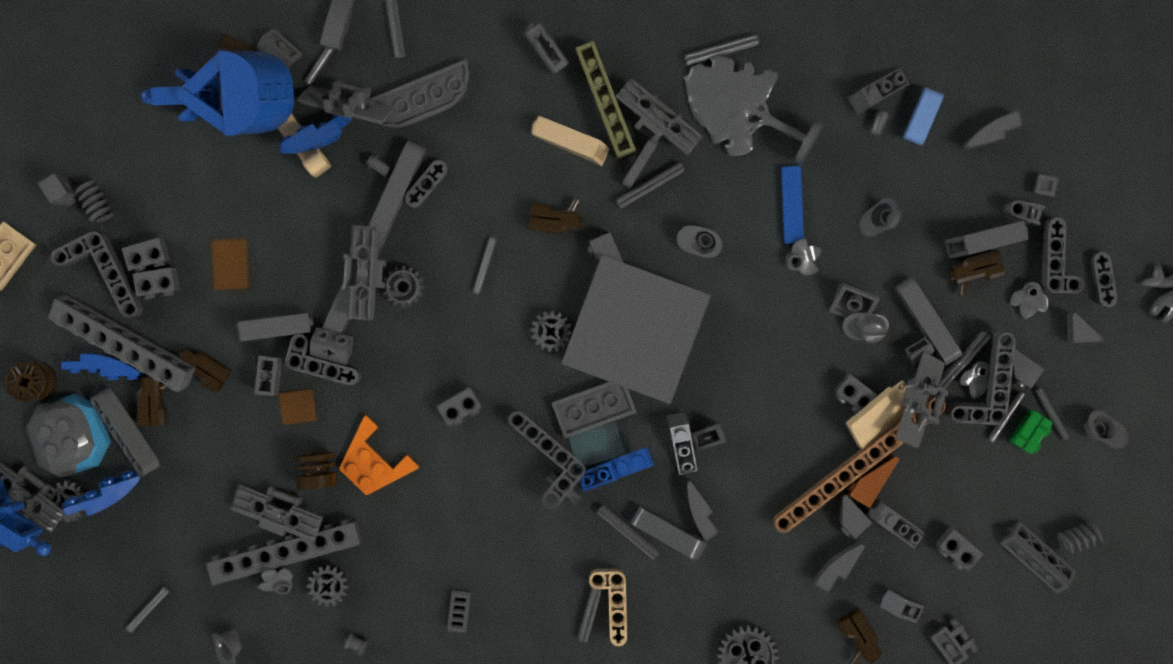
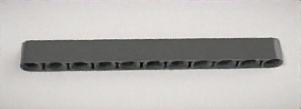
(384, 218)

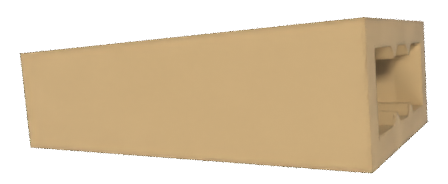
(570, 140)

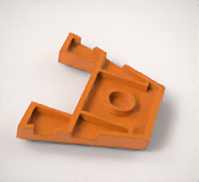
(367, 467)

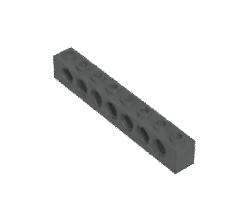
(76, 318)
(220, 574)

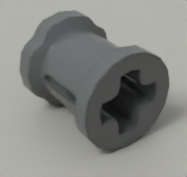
(356, 644)

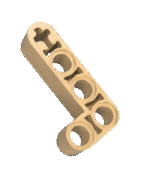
(313, 160)
(614, 607)

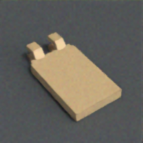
(13, 252)
(877, 416)

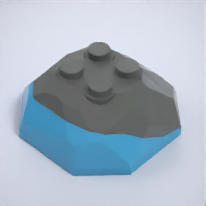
(67, 435)

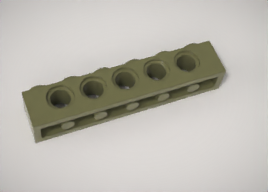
(605, 100)

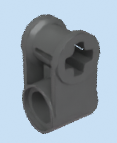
(1028, 212)

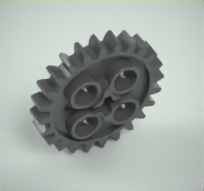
(764, 651)

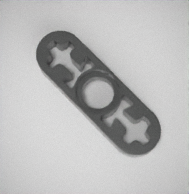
(640, 163)
(431, 169)
(1111, 283)

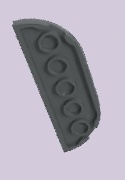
(425, 95)

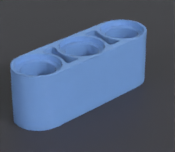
(923, 116)

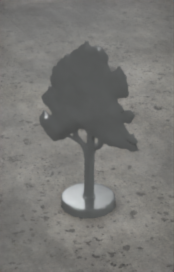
(727, 98)

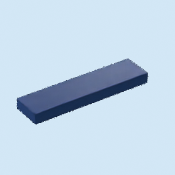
(792, 204)

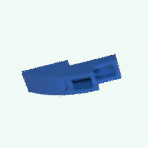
(309, 138)
(108, 366)
(616, 468)
(110, 492)

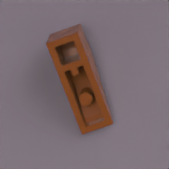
(871, 482)

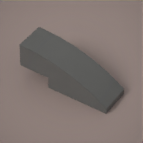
(336, 24)
(994, 130)
(700, 512)
(837, 566)

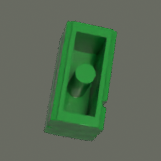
(1031, 432)

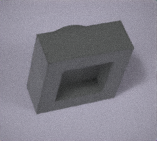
(1045, 185)

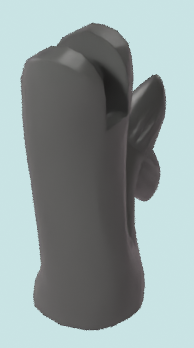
(1160, 281)

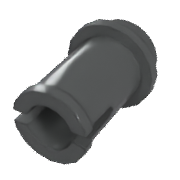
(879, 122)
(379, 166)

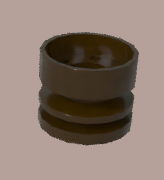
(41, 384)
(315, 470)

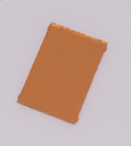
(230, 264)

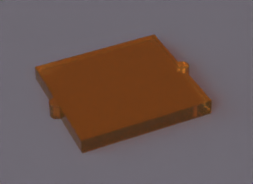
(297, 407)

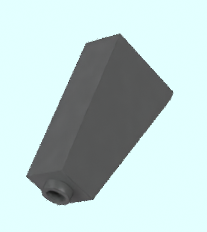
(986, 239)
(274, 327)

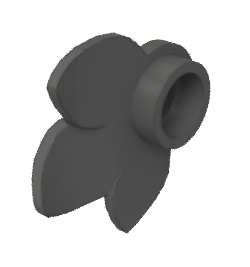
(805, 257)
(1028, 302)
(977, 382)
(276, 580)

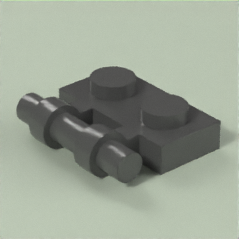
(948, 644)

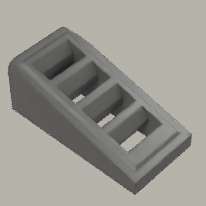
(453, 627)

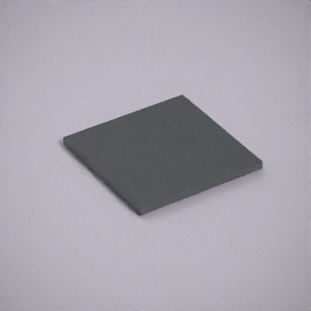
(636, 329)

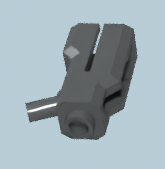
(545, 47)

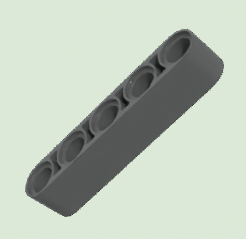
(928, 321)
(125, 432)

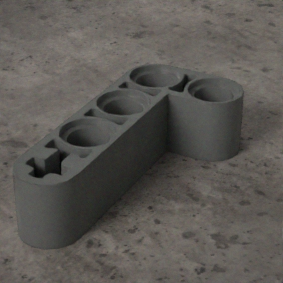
(1058, 256)
(323, 365)
(668, 533)

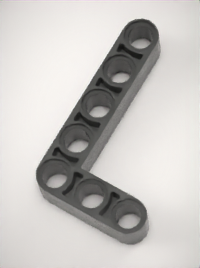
(105, 269)
(994, 386)
(556, 448)

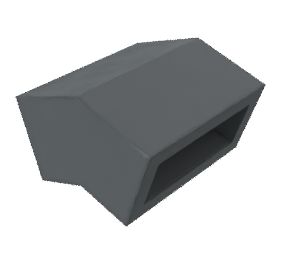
(915, 351)

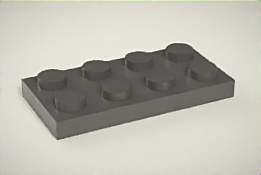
(593, 408)

